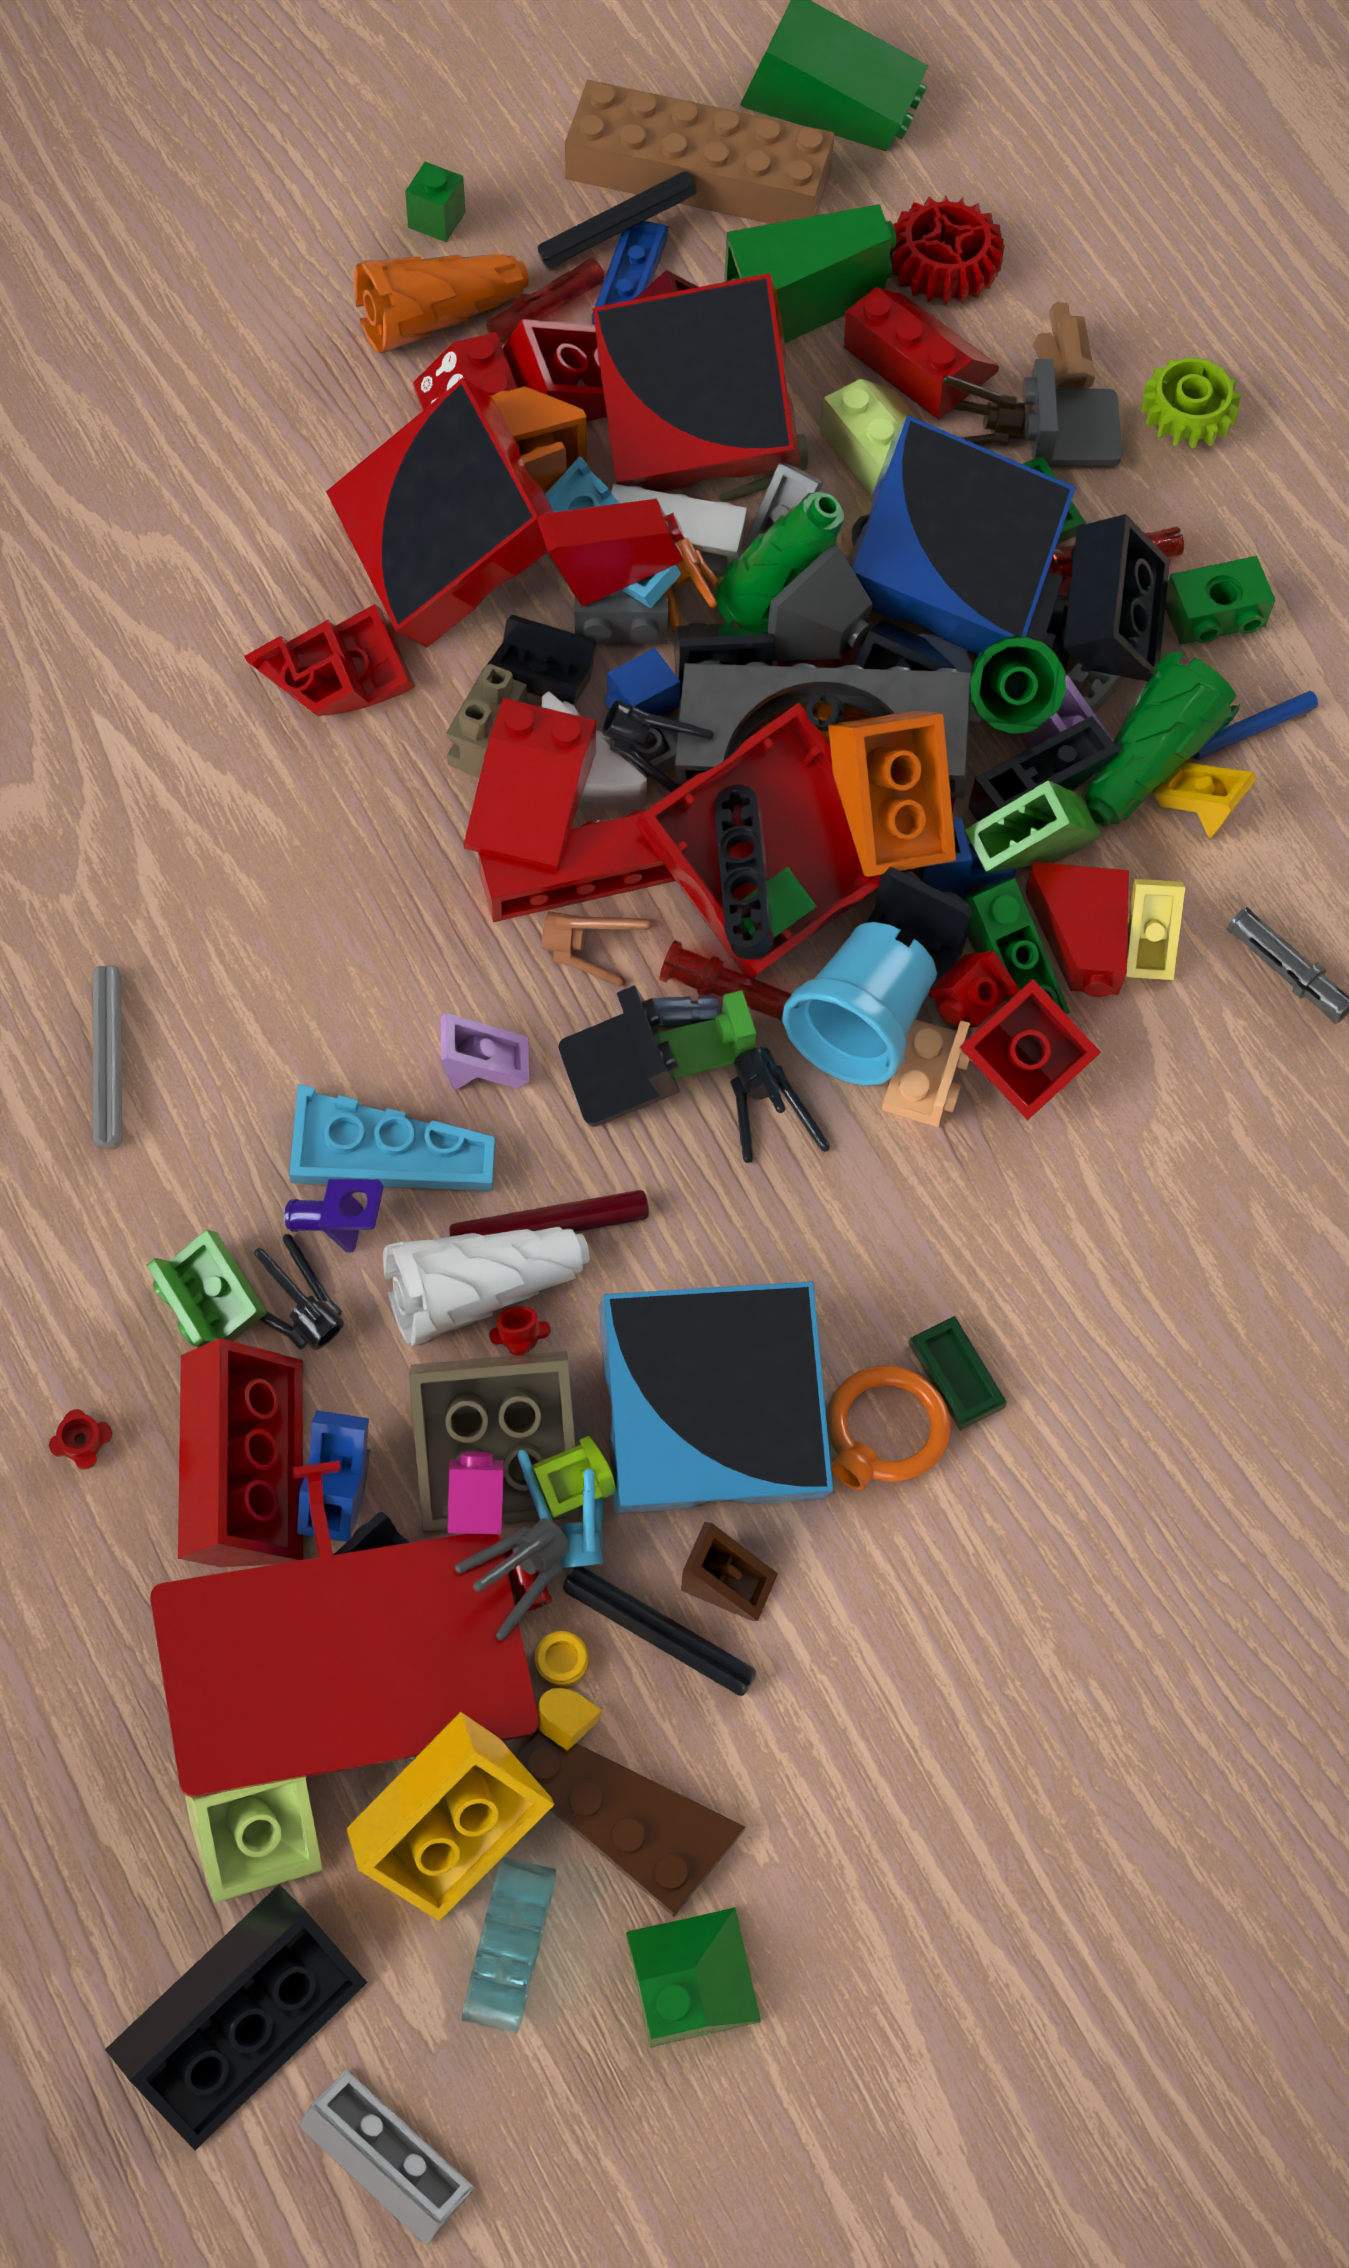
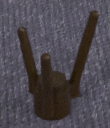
(1001, 415)

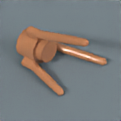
(568, 933)

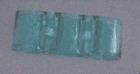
(509, 1945)

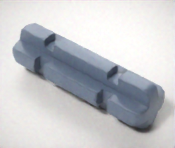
(681, 1010)

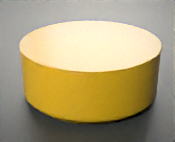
(561, 1659)

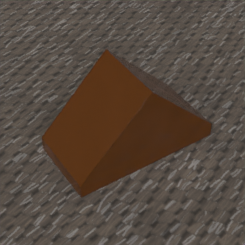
(727, 1574)

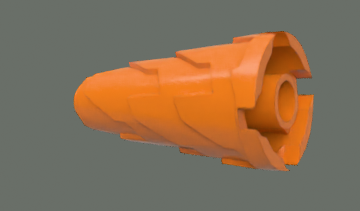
(419, 296)

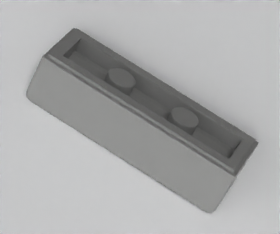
(386, 2156)

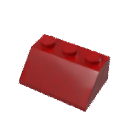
(913, 350)

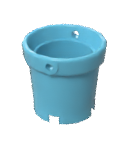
(861, 1006)

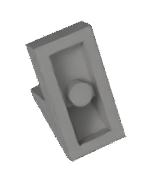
(784, 492)

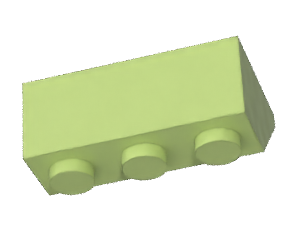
(861, 426)

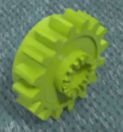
(1191, 401)

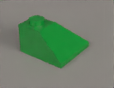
(692, 1977)

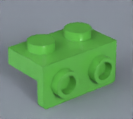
(206, 1291)

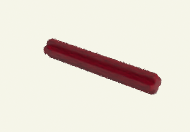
(573, 1215)

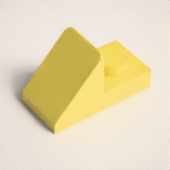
(1154, 928)

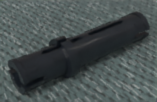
(837, 710)

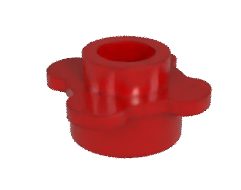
(519, 1329)
(74, 1425)

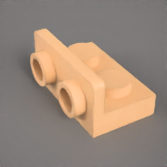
(925, 1078)

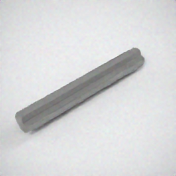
(107, 1057)

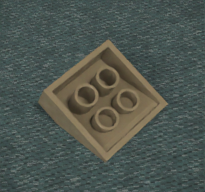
(494, 1409)

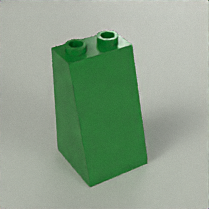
(836, 78)
(815, 263)

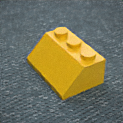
(447, 1818)

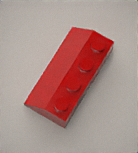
(239, 1455)

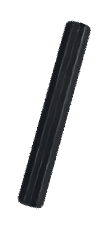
(617, 219)
(659, 1630)

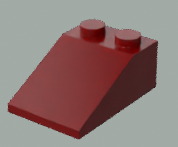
(559, 363)
(531, 784)

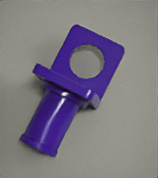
(339, 1213)

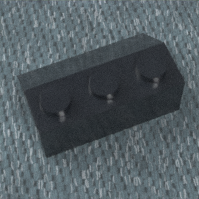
(1116, 599)

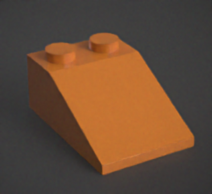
(895, 789)

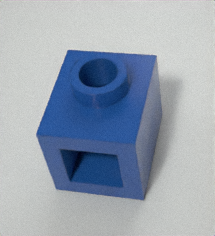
(645, 684)

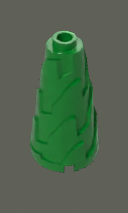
(777, 559)
(1164, 728)

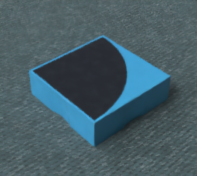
(715, 1396)

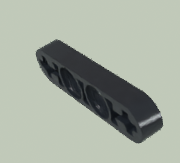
(741, 871)

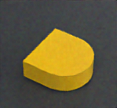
(566, 1716)

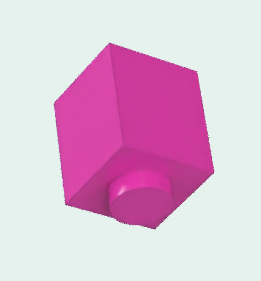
(475, 1494)

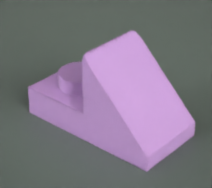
(483, 1052)

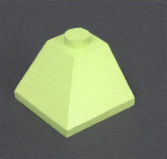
(254, 1837)

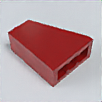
(611, 545)
(1084, 922)

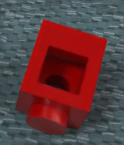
(973, 989)

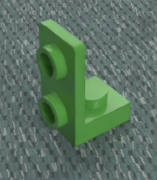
(714, 1041)

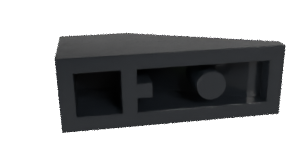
(1062, 759)

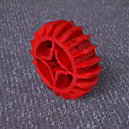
(946, 250)

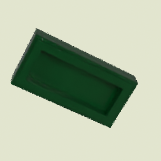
(957, 1372)

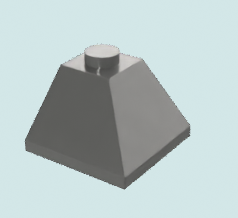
(820, 611)

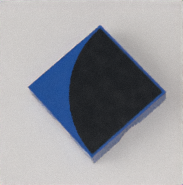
(958, 537)

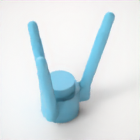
(583, 1537)

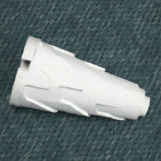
(471, 1275)

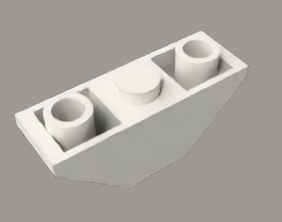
(612, 779)

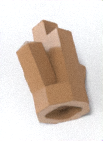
(1068, 348)

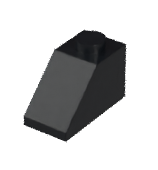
(894, 646)

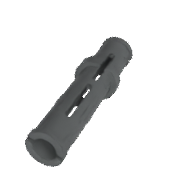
(1306, 978)

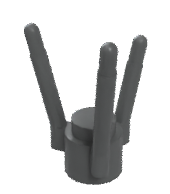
(534, 1551)

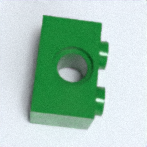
(1197, 596)

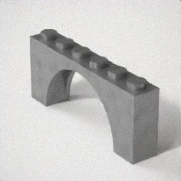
(743, 697)

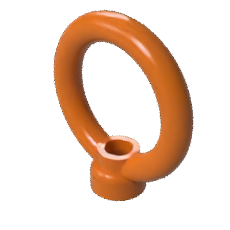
(858, 1463)

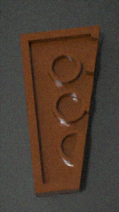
(633, 1822)

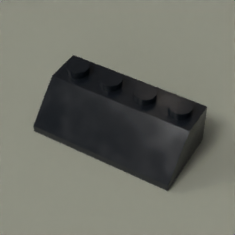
(236, 2017)

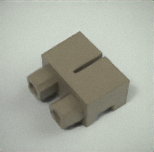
(477, 716)

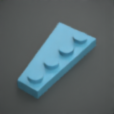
(582, 489)
(360, 1142)

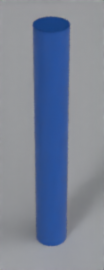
(1259, 723)

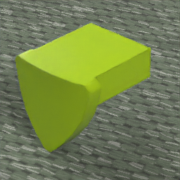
(563, 1476)

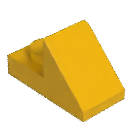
(1207, 791)

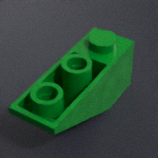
(1005, 926)

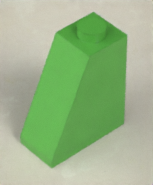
(1034, 828)

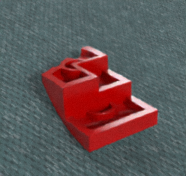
(337, 665)

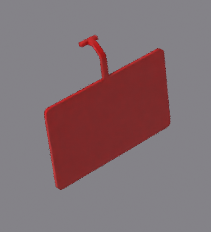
(335, 1658)

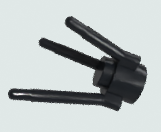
(631, 725)
(762, 1079)
(313, 1320)

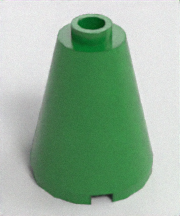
(1017, 684)

